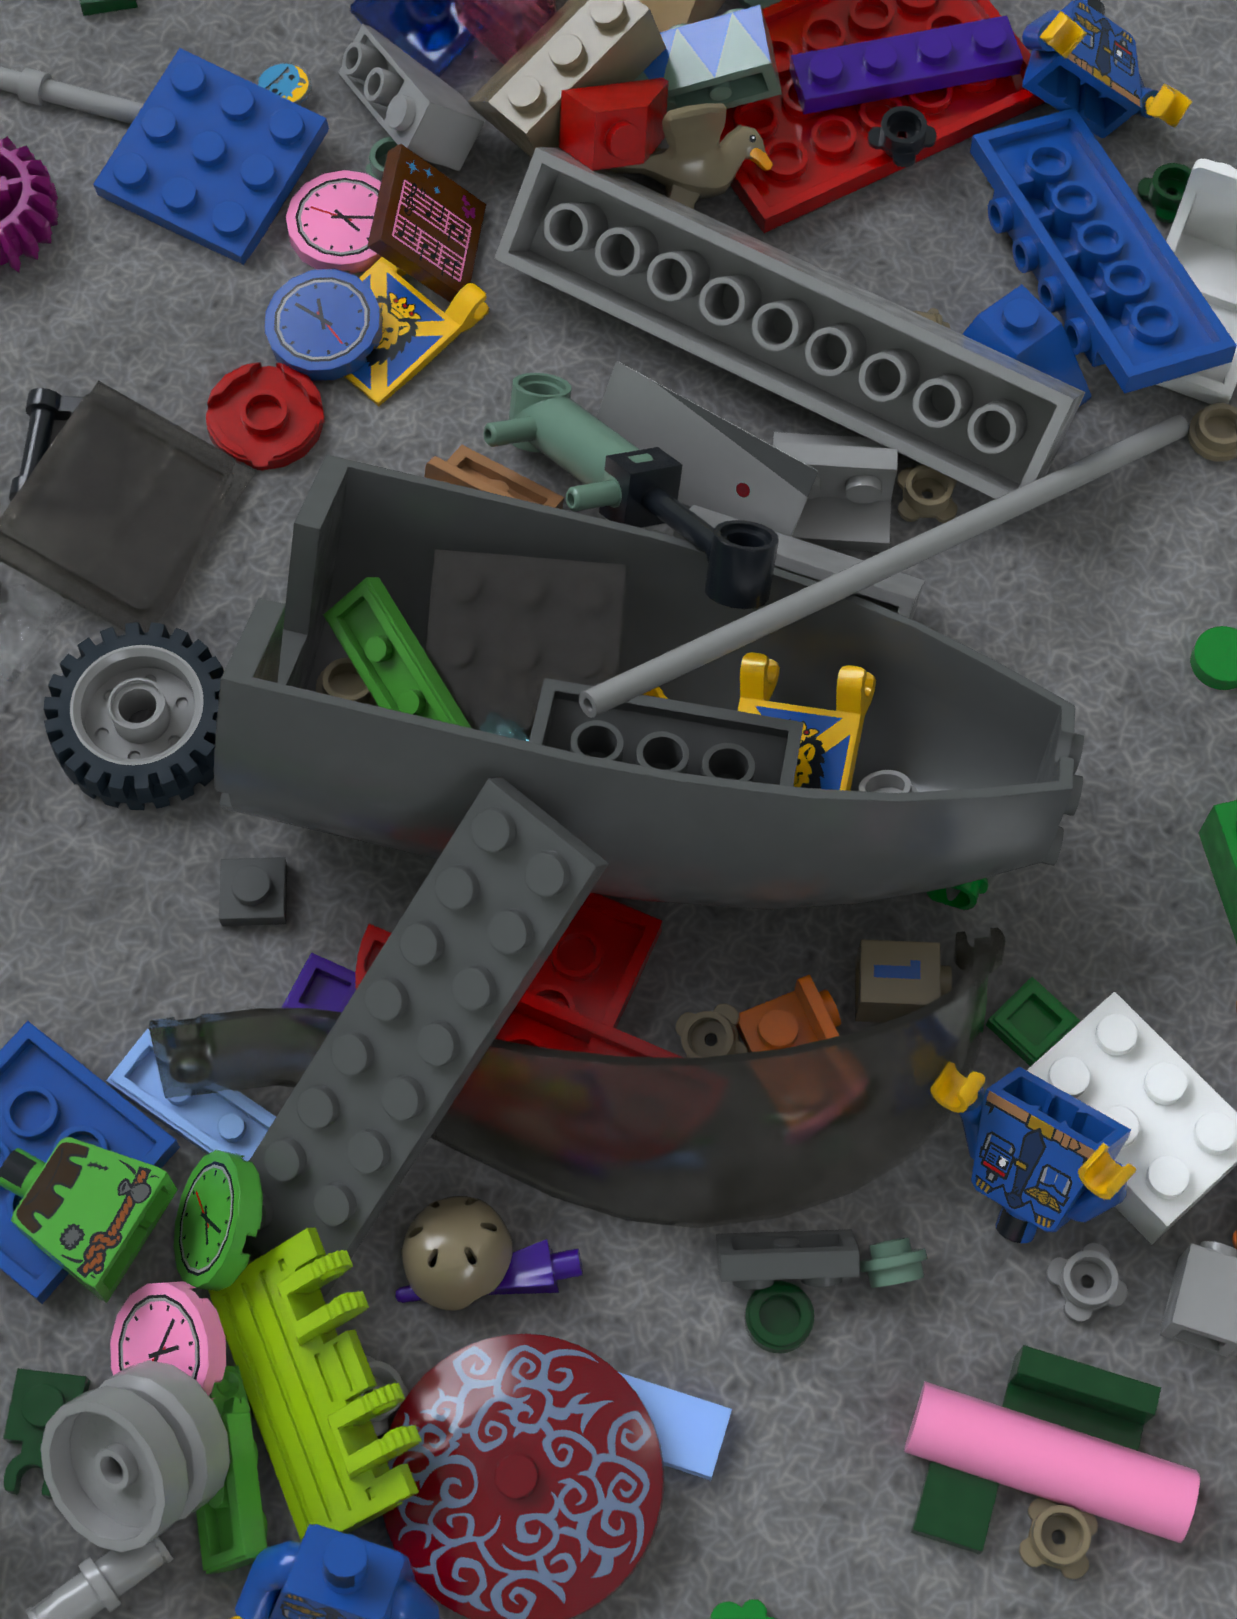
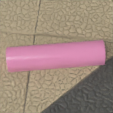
(1054, 1462)

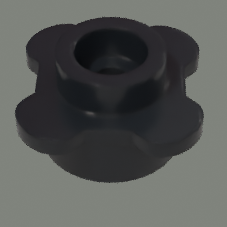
(905, 123)

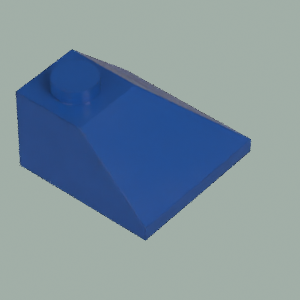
(1031, 334)

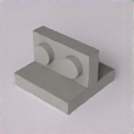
(850, 494)

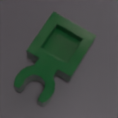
(33, 1403)

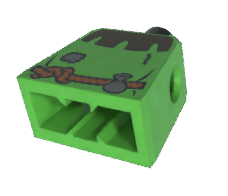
(87, 1208)

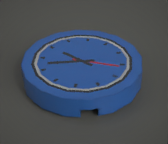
(323, 324)

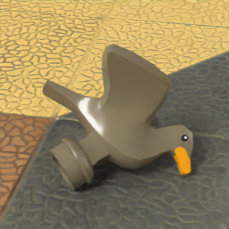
(692, 159)

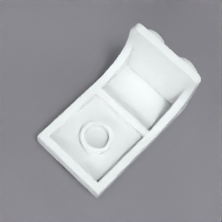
(1207, 248)

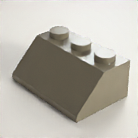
(576, 48)

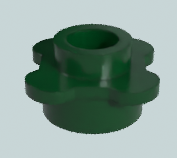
(1166, 178)

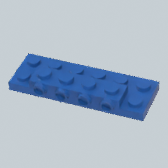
(1097, 253)

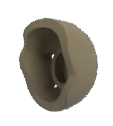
(452, 1234)

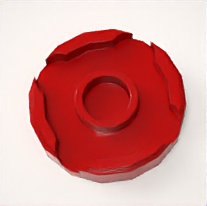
(271, 432)

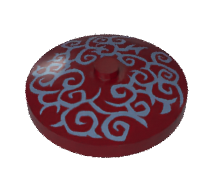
(528, 1480)

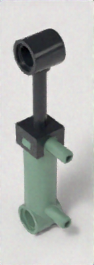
(633, 486)

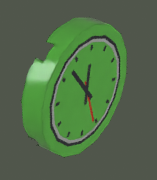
(214, 1218)

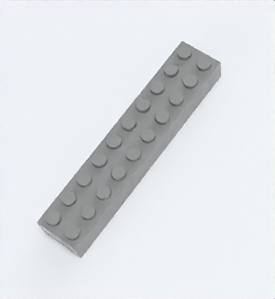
(787, 325)

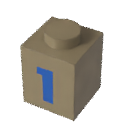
(897, 978)

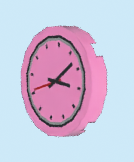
(333, 221)
(170, 1327)

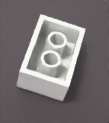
(1178, 1123)

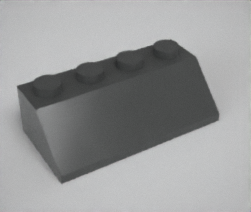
(670, 735)

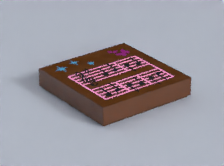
(426, 223)

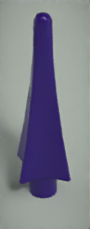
(530, 1272)

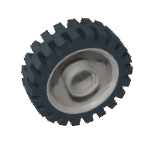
(110, 684)

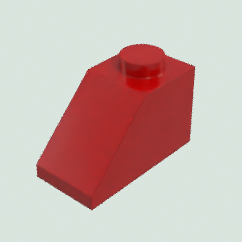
(613, 122)

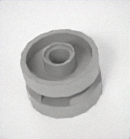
(135, 1455)

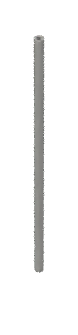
(875, 569)

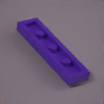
(905, 64)

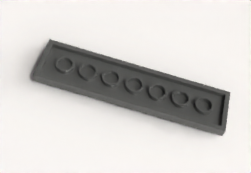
(421, 1020)

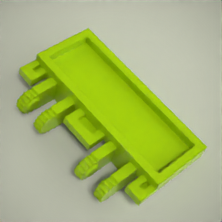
(310, 1387)

